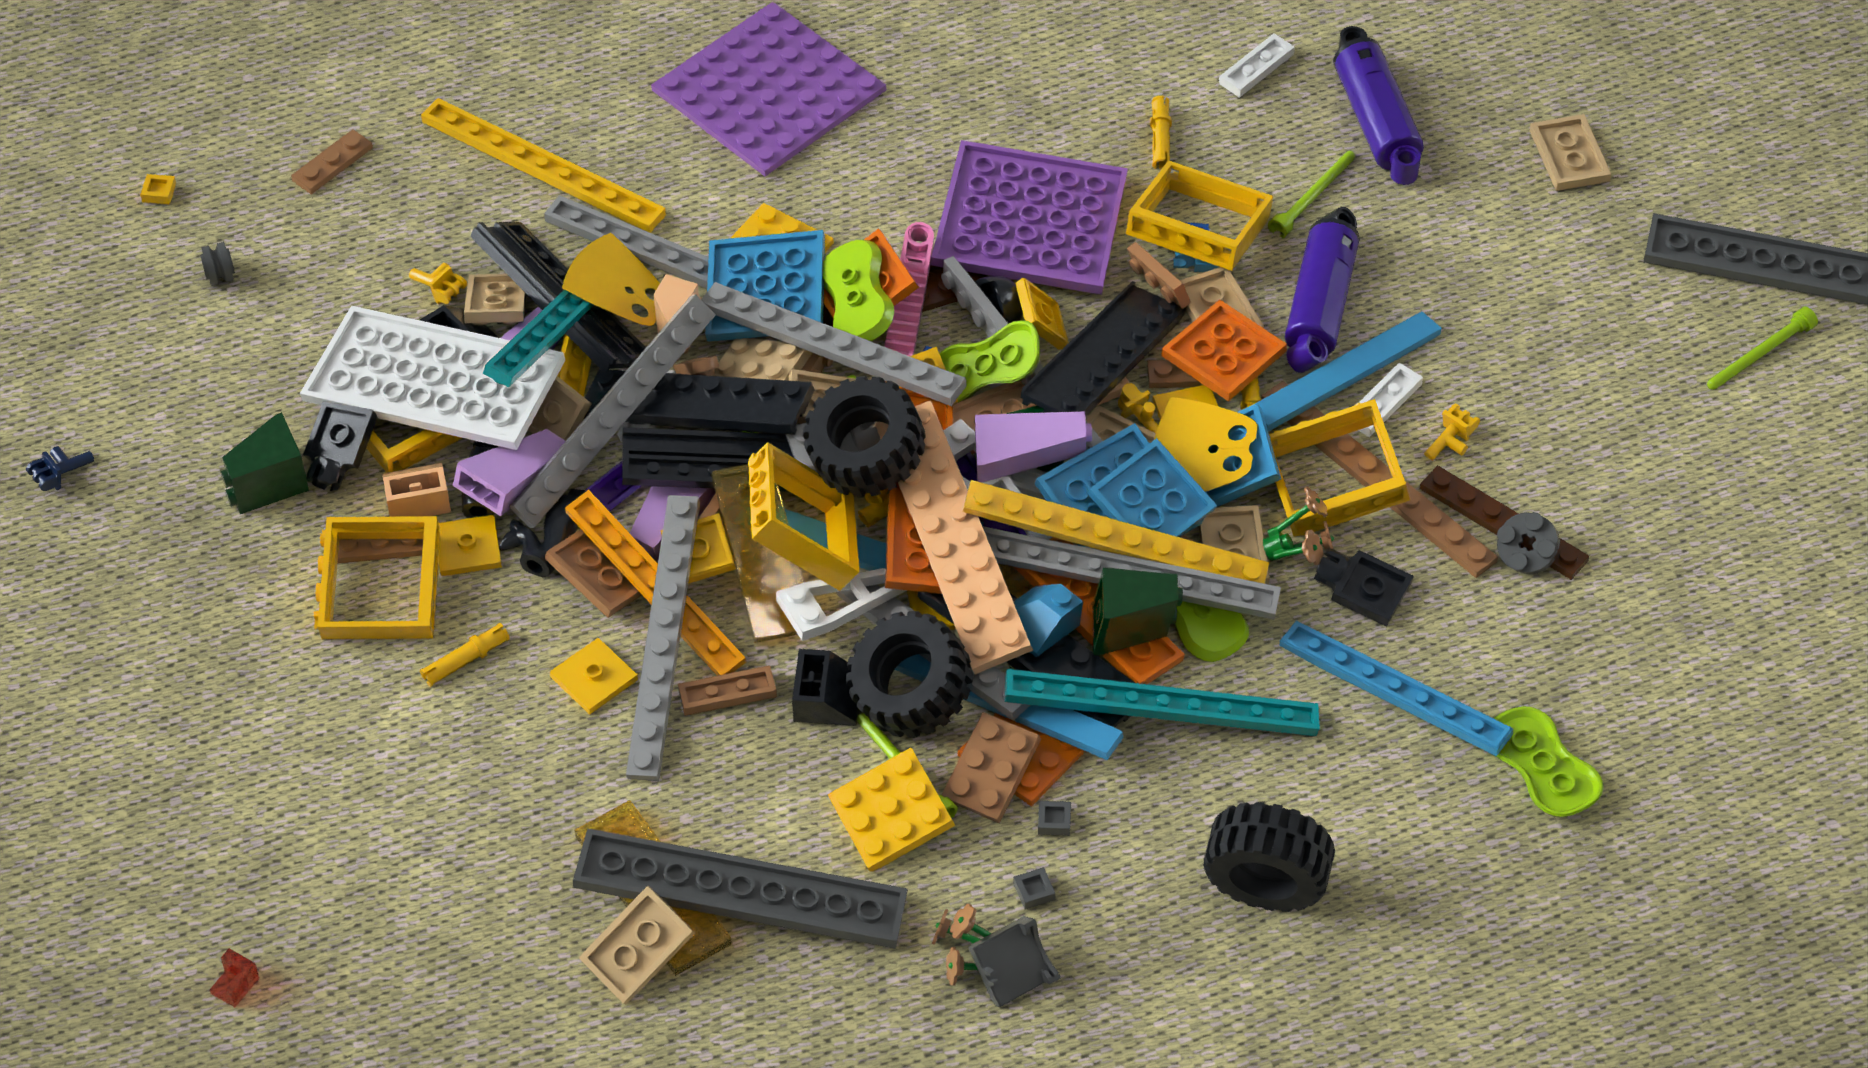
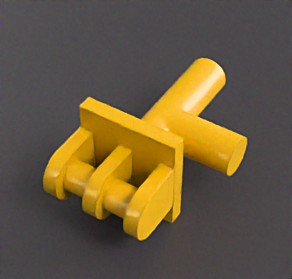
(442, 282)
(1136, 403)
(1456, 423)

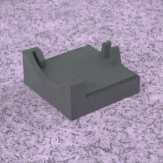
(1013, 961)

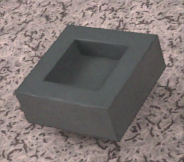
(1054, 818)
(1034, 888)

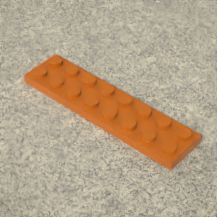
(905, 556)

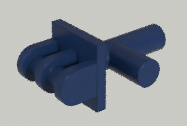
(49, 473)

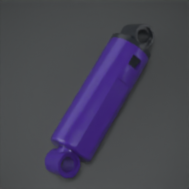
(1378, 105)
(1321, 289)

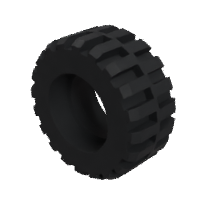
(854, 405)
(885, 649)
(1269, 857)

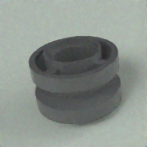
(217, 263)

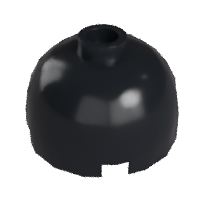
(1003, 295)

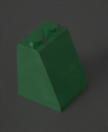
(264, 467)
(1133, 608)

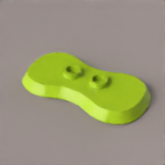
(855, 286)
(1002, 358)
(1210, 631)
(1554, 776)

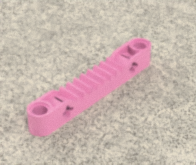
(907, 314)

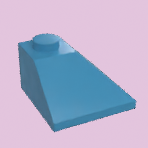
(1048, 615)

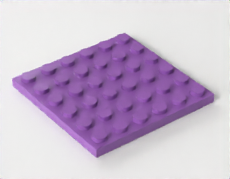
(768, 88)
(1030, 216)

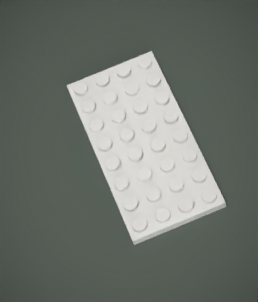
(428, 378)

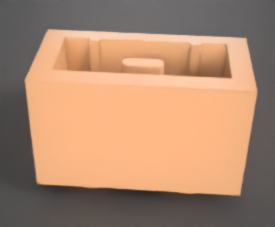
(670, 297)
(417, 491)

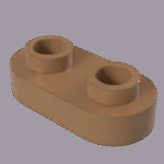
(697, 366)

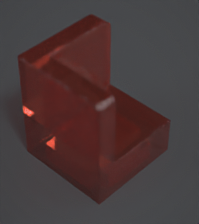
(236, 980)

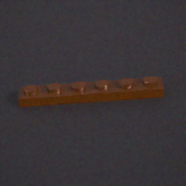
(1493, 515)

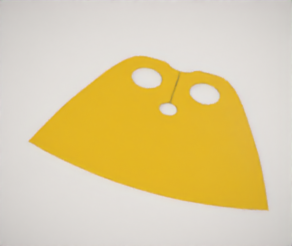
(603, 273)
(1189, 431)

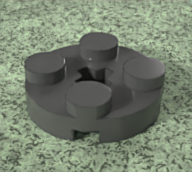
(1544, 549)

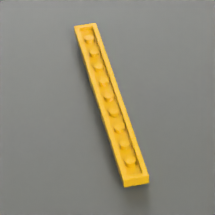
(544, 165)
(1106, 533)

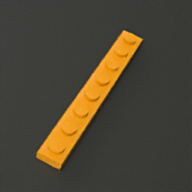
(641, 571)

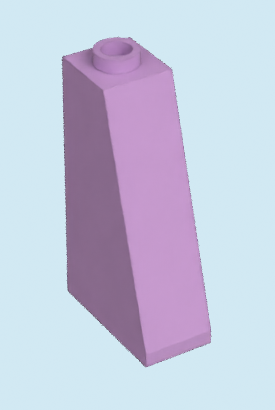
(1027, 441)
(503, 473)
(652, 514)

